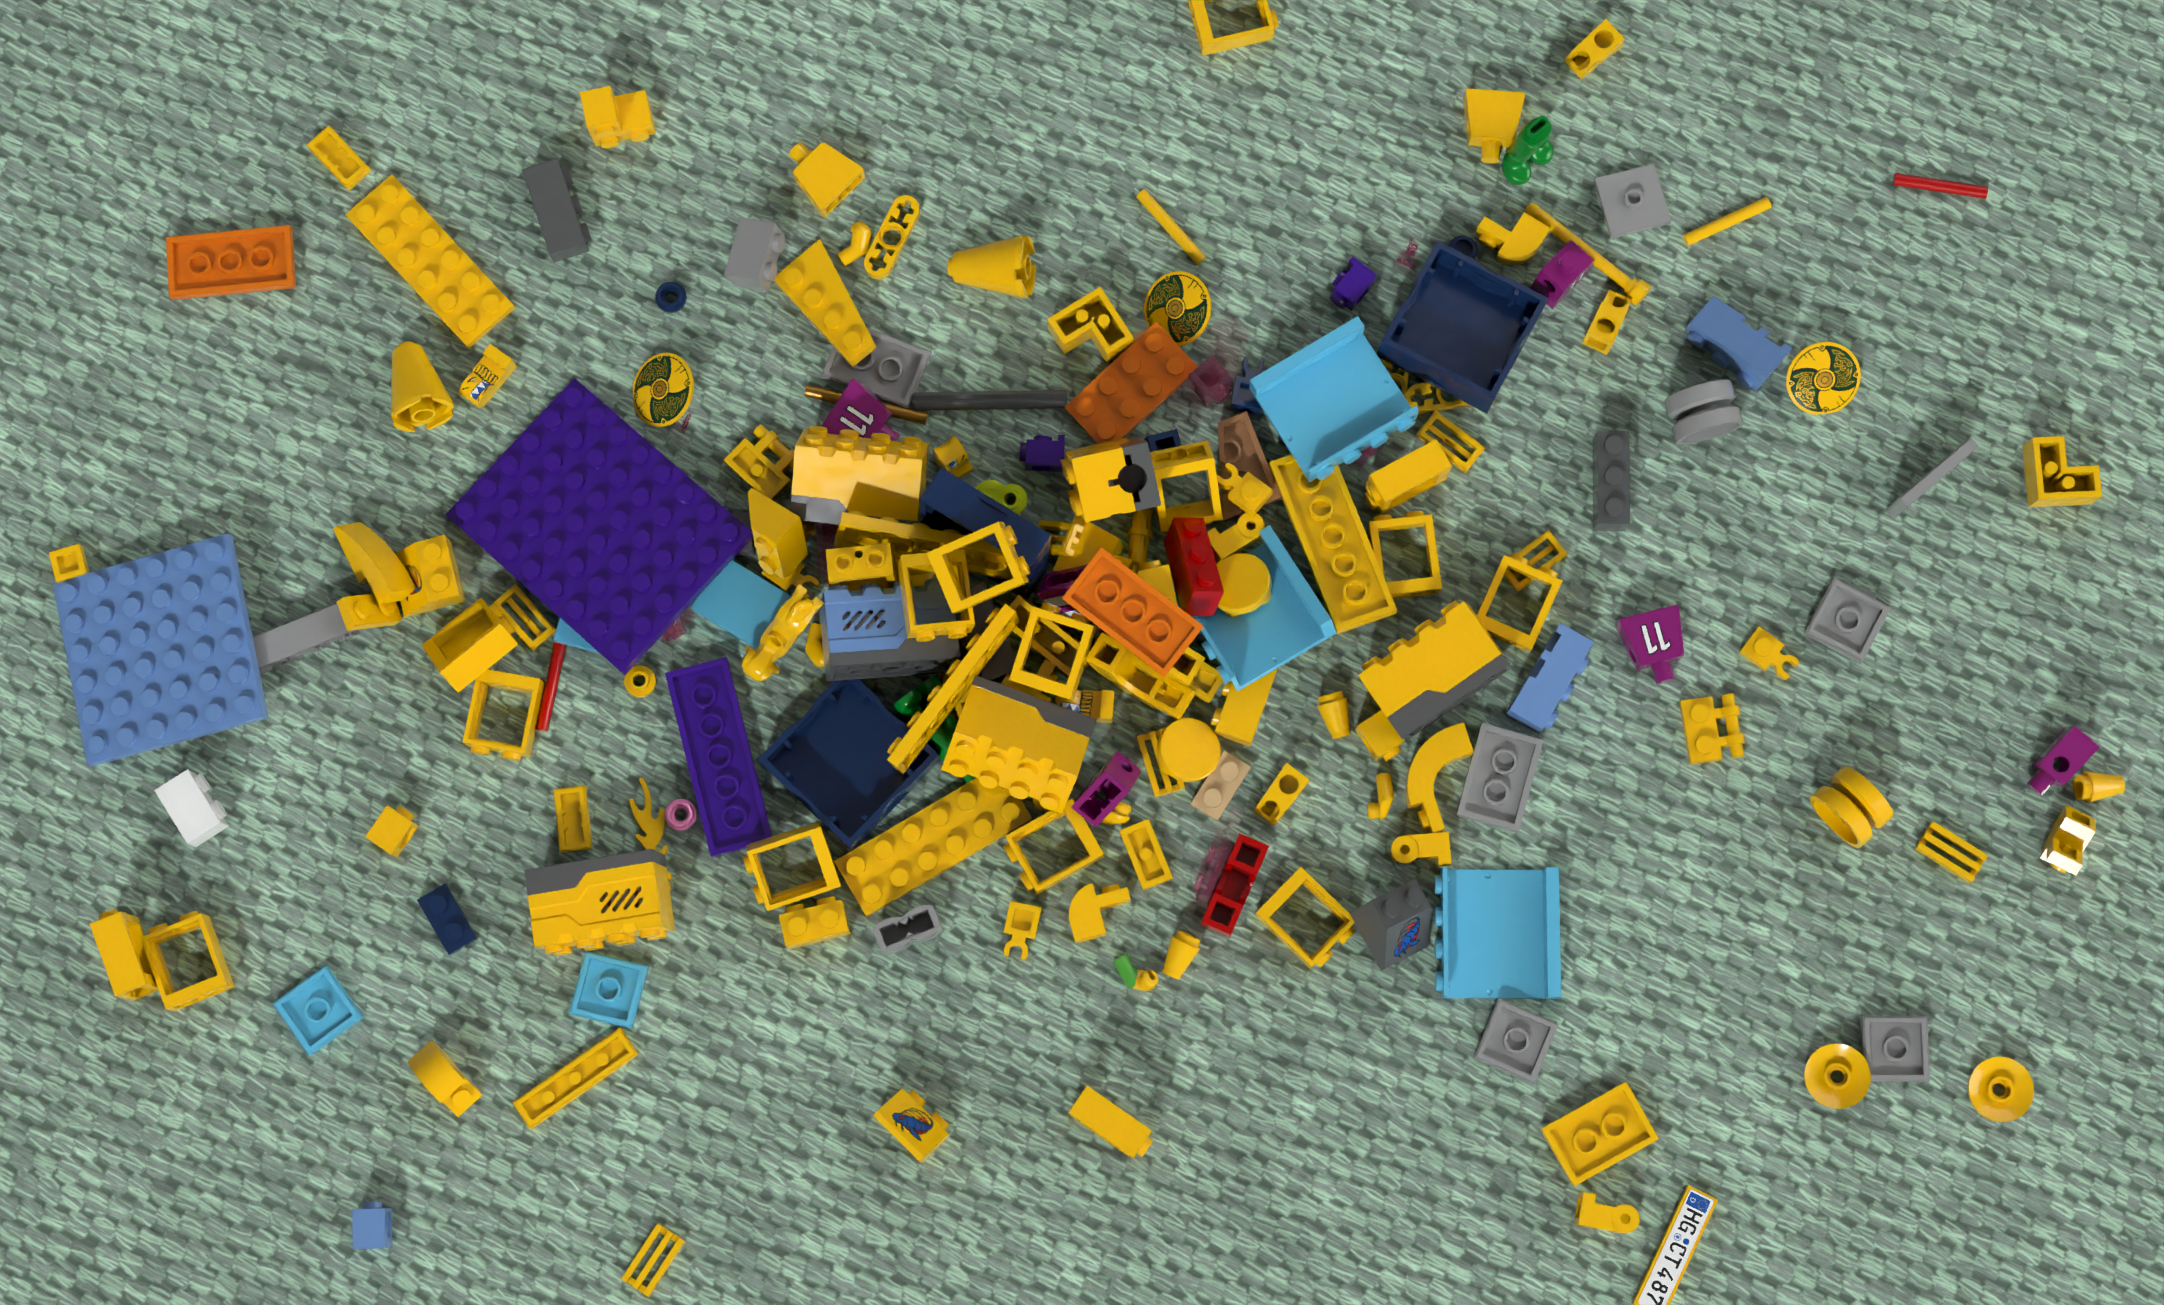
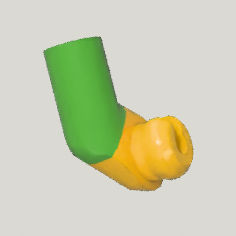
(1135, 978)

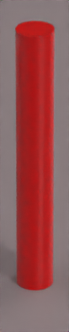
(1940, 185)
(550, 687)

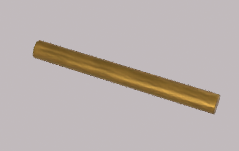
(898, 411)

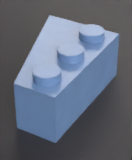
(1735, 343)
(1551, 679)

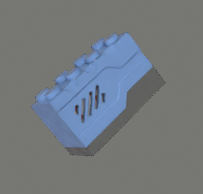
(868, 635)

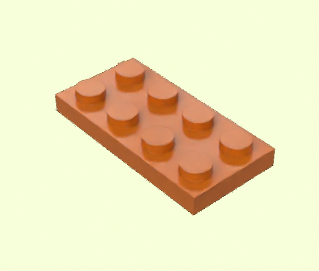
(230, 262)
(1132, 386)
(1132, 612)

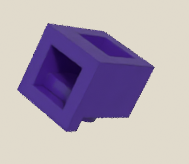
(1352, 285)
(1043, 453)

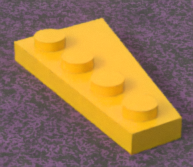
(822, 297)

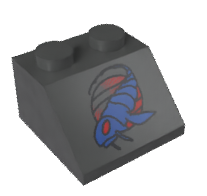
(1395, 924)

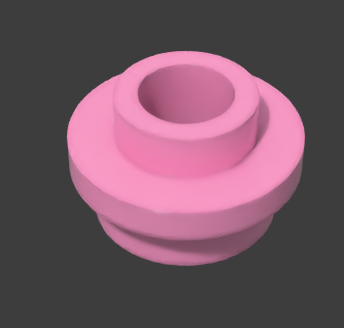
(676, 805)

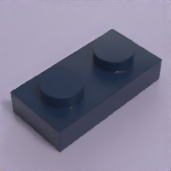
(447, 919)

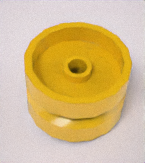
(1851, 806)

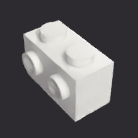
(192, 807)

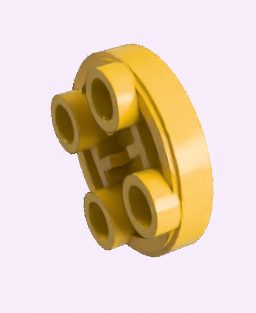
(1244, 582)
(1188, 750)

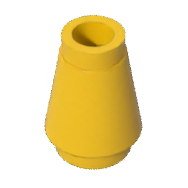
(1334, 712)
(2097, 786)
(1180, 953)

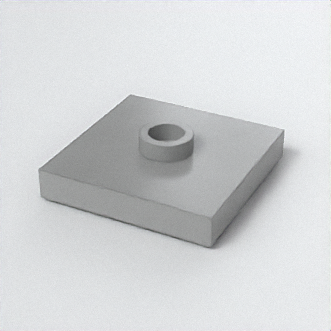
(1632, 201)
(1847, 620)
(1515, 1041)
(1896, 1048)

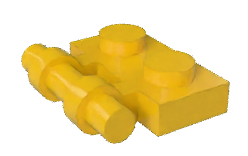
(757, 469)
(1702, 731)

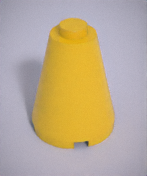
(996, 267)
(417, 390)

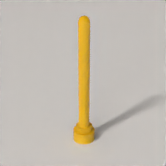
(1633, 288)

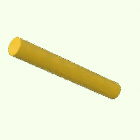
(1727, 221)
(1170, 226)

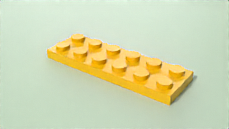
(430, 261)
(860, 530)
(1334, 546)
(945, 698)
(930, 843)

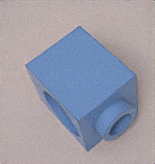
(372, 1226)

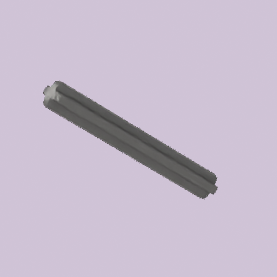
(989, 400)

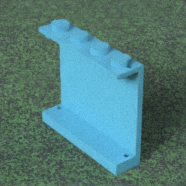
(1332, 401)
(1274, 632)
(1498, 933)

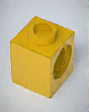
(1380, 737)
(392, 830)

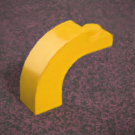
(1138, 678)
(1438, 751)

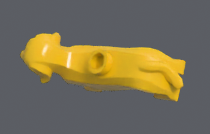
(780, 635)

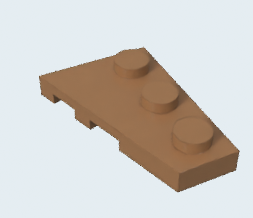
(1242, 449)

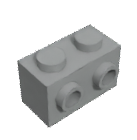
(755, 254)

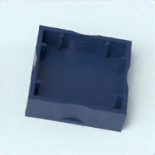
(1461, 327)
(961, 507)
(840, 764)

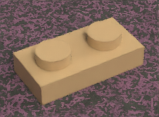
(1220, 786)

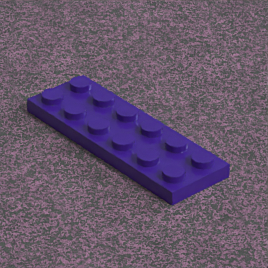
(718, 756)

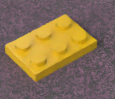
(1599, 1134)

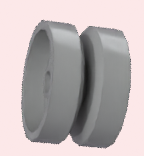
(1703, 412)

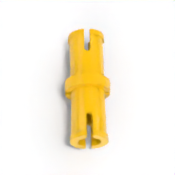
(1139, 535)

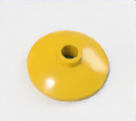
(1843, 1059)
(2016, 1084)

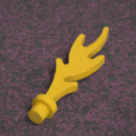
(652, 827)

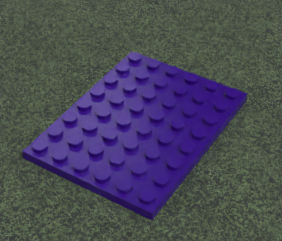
(600, 526)

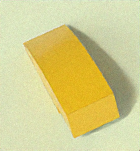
(374, 563)

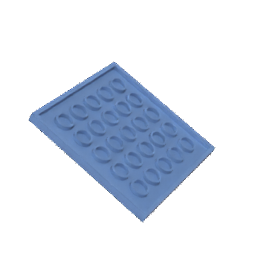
(160, 650)

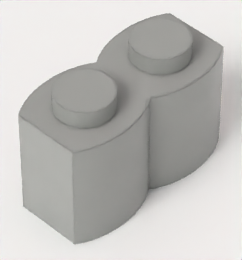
(900, 932)

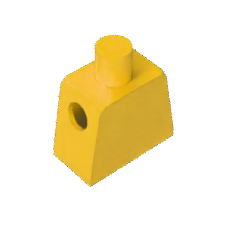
(1492, 120)
(825, 175)
(1089, 544)

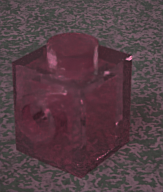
(1210, 382)

